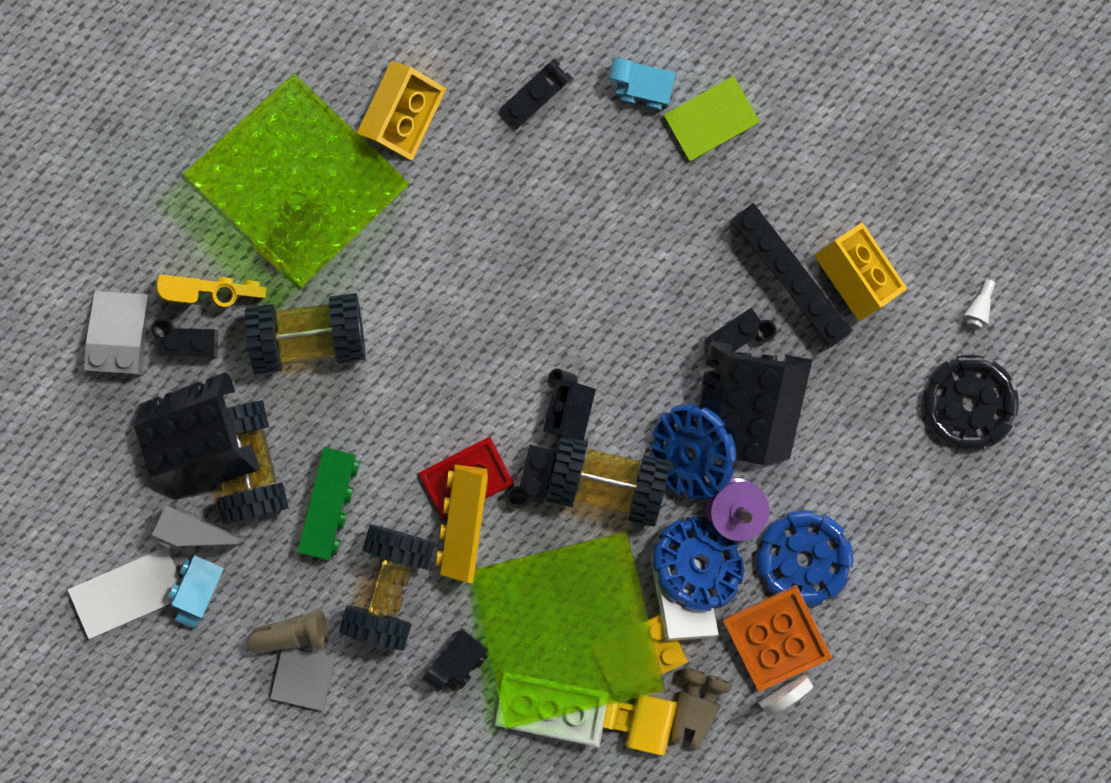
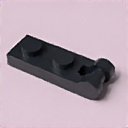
(535, 94)

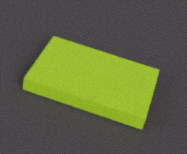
(711, 118)

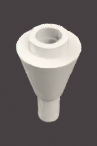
(979, 311)

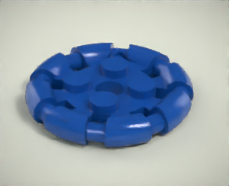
(706, 450)
(805, 541)
(688, 574)

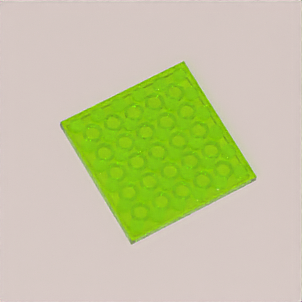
(296, 181)
(567, 630)

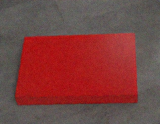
(478, 455)

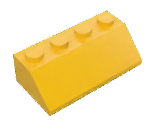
(463, 522)

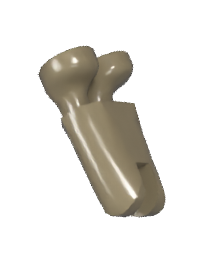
(290, 633)
(697, 712)

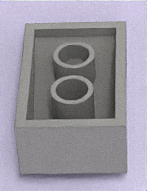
(116, 333)
(185, 528)

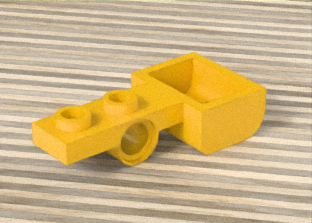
(185, 290)
(646, 722)

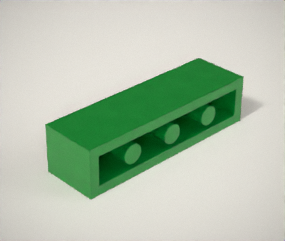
(328, 502)

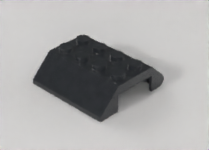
(756, 401)
(192, 439)

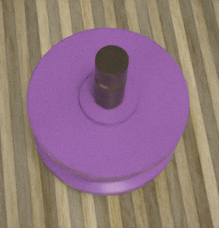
(738, 510)

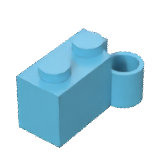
(642, 83)
(194, 590)

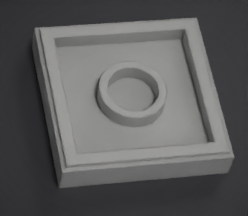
(303, 678)

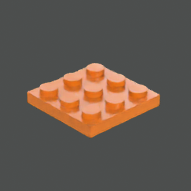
(777, 638)

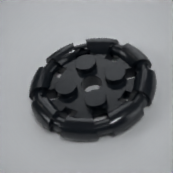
(986, 403)

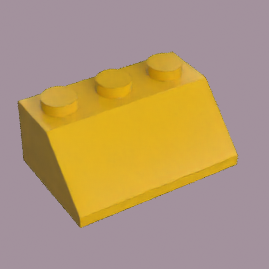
(401, 110)
(860, 272)

